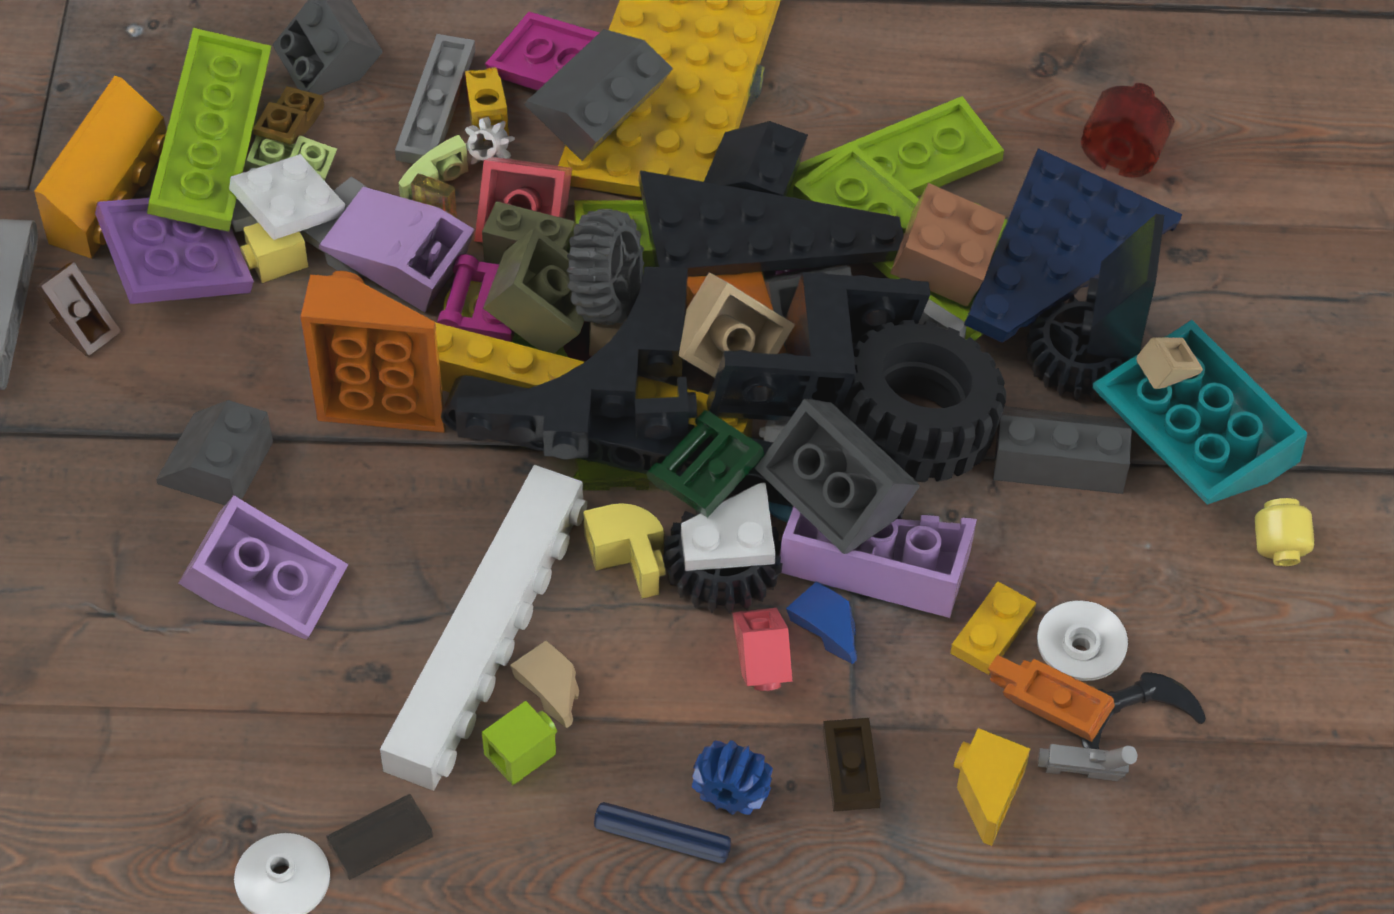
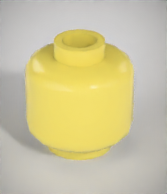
(1284, 531)

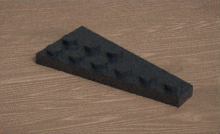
(755, 231)

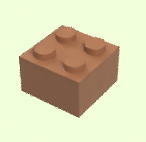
(948, 244)

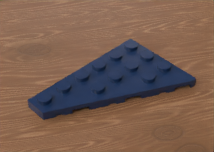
(1055, 242)

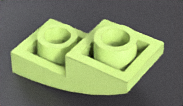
(268, 151)
(441, 163)

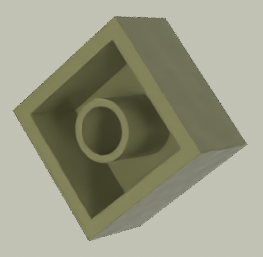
(533, 293)

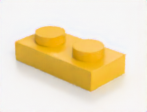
(993, 627)

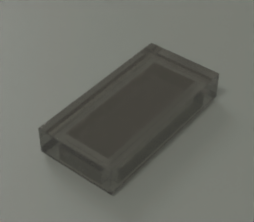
(379, 836)

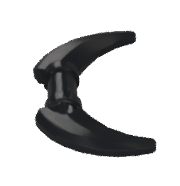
(1152, 688)

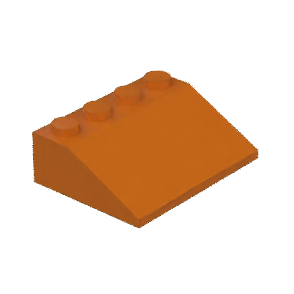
(370, 357)

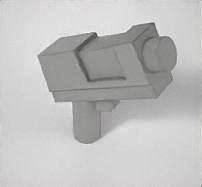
(1096, 763)

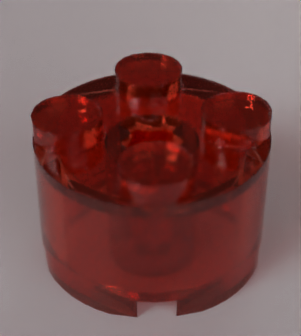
(1127, 130)

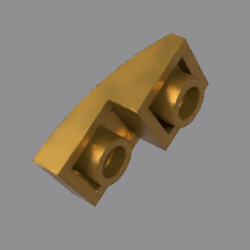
(289, 116)

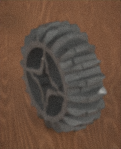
(605, 266)

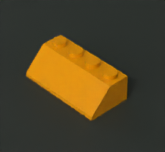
(101, 162)

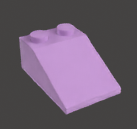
(263, 570)

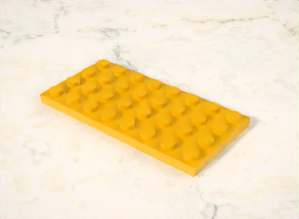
(705, 95)

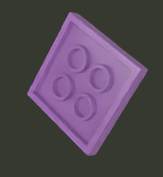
(170, 257)

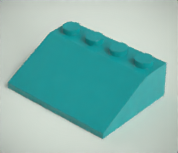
(1210, 428)

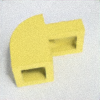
(627, 535)

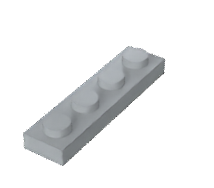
(435, 97)

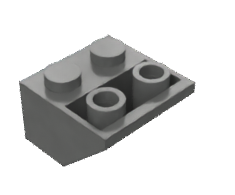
(327, 46)

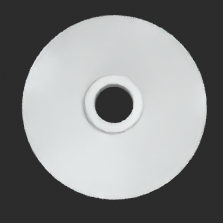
(1083, 625)
(286, 893)

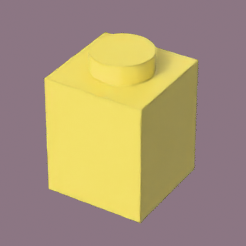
(273, 257)

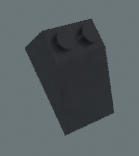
(1124, 294)

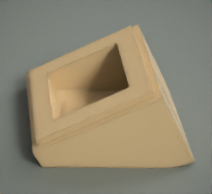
(1167, 361)

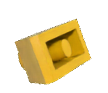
(989, 779)

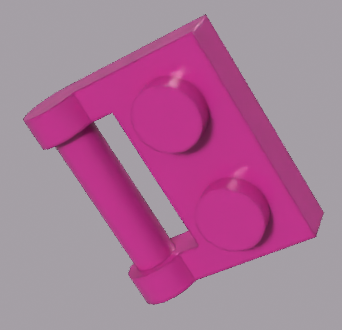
(482, 322)

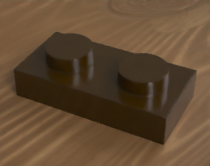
(851, 764)

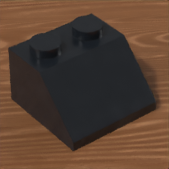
(758, 158)

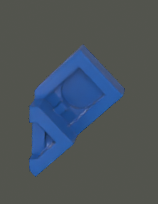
(827, 616)

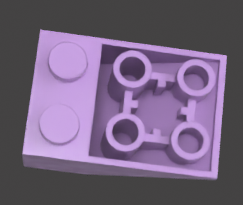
(399, 244)

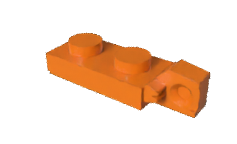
(1053, 695)

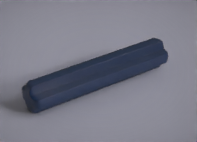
(662, 832)

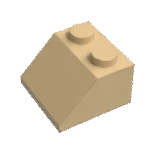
(728, 320)

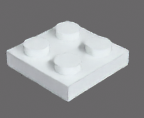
(286, 196)

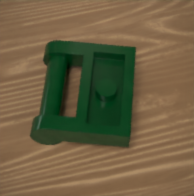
(716, 468)

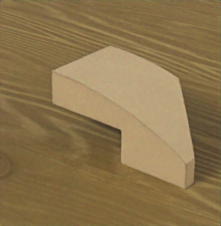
(551, 678)

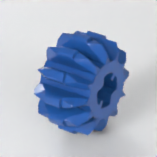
(732, 777)

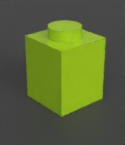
(520, 742)

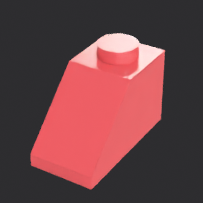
(763, 648)

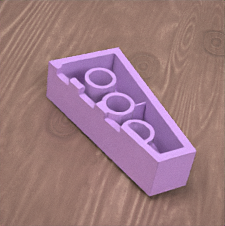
(902, 564)

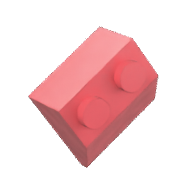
(523, 185)

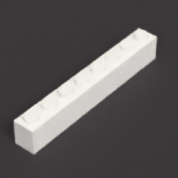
(483, 629)

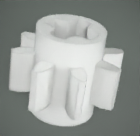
(489, 132)

